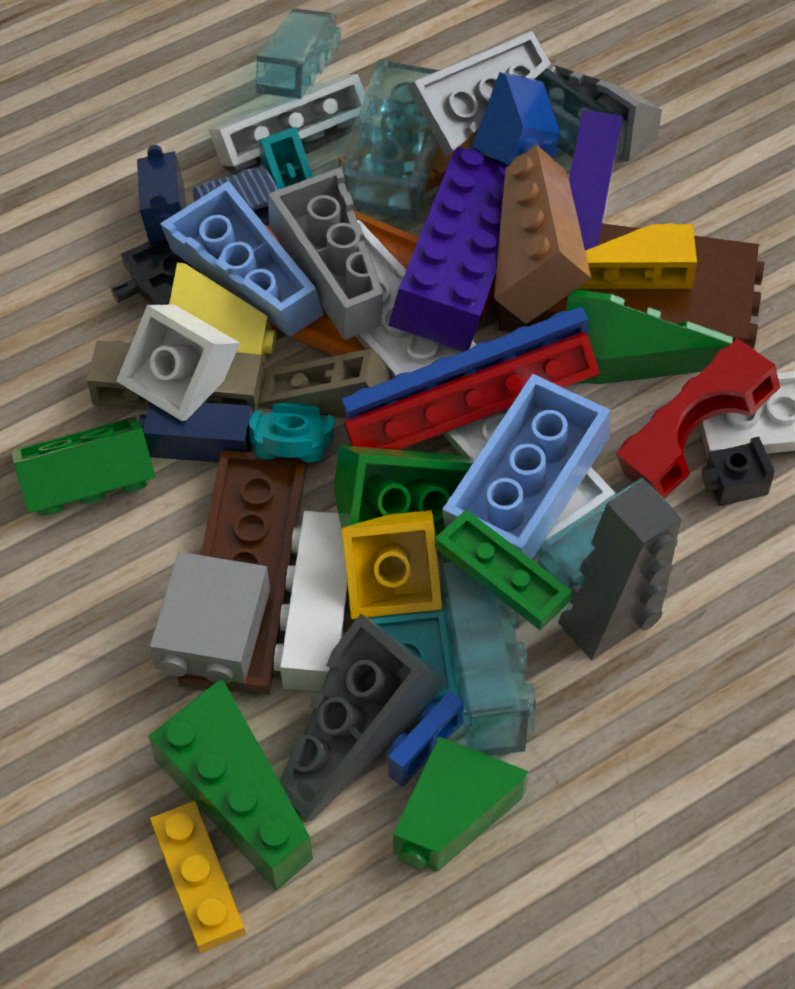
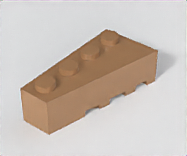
(539, 237)

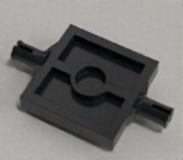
(151, 271)

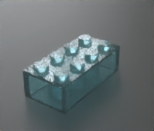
(390, 144)
(487, 664)

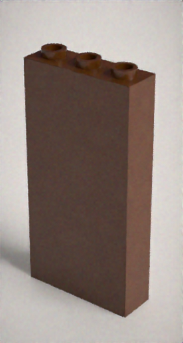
(718, 300)

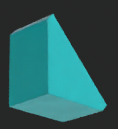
(285, 158)

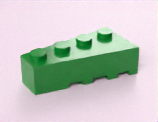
(230, 779)

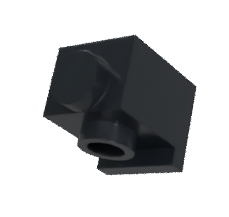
(738, 473)

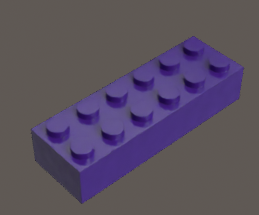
(454, 254)

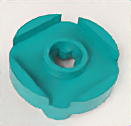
(291, 432)

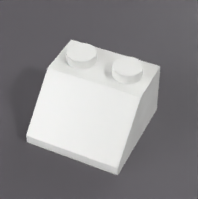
(176, 360)

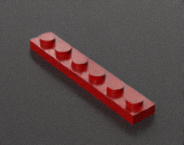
(471, 396)

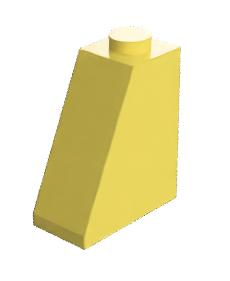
(223, 311)

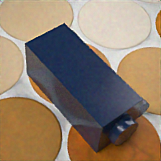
(159, 190)
(199, 438)

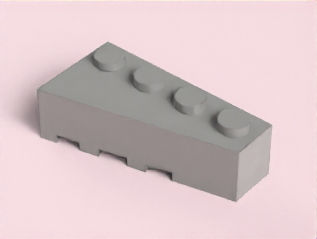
(327, 243)

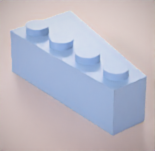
(240, 254)

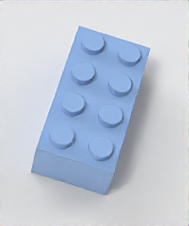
(532, 464)

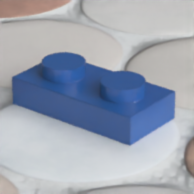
(412, 751)

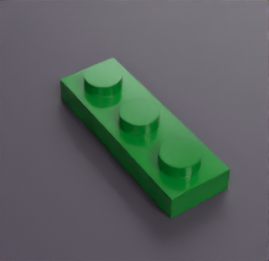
(503, 569)

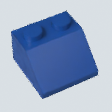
(517, 120)

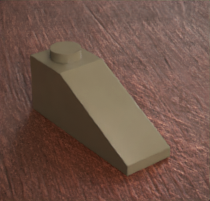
(324, 381)

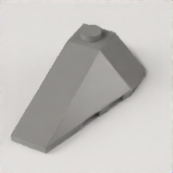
(641, 114)

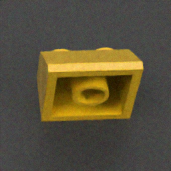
(392, 565)

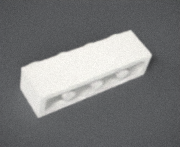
(317, 605)

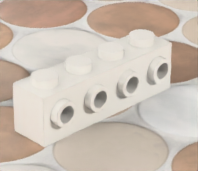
(320, 108)

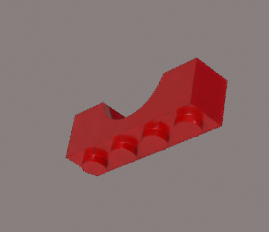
(732, 383)

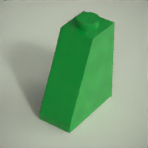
(454, 804)

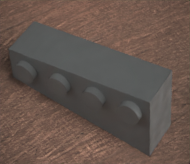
(624, 572)

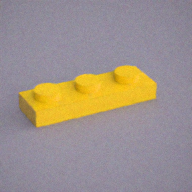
(197, 876)

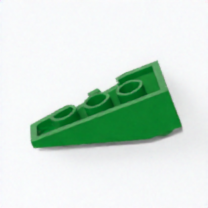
(641, 344)

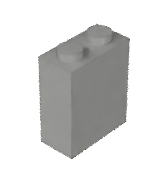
(210, 618)

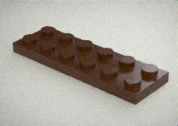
(253, 523)

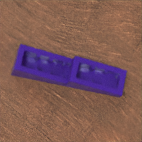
(593, 171)

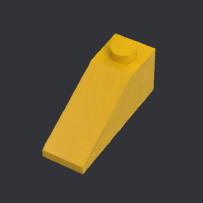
(645, 259)

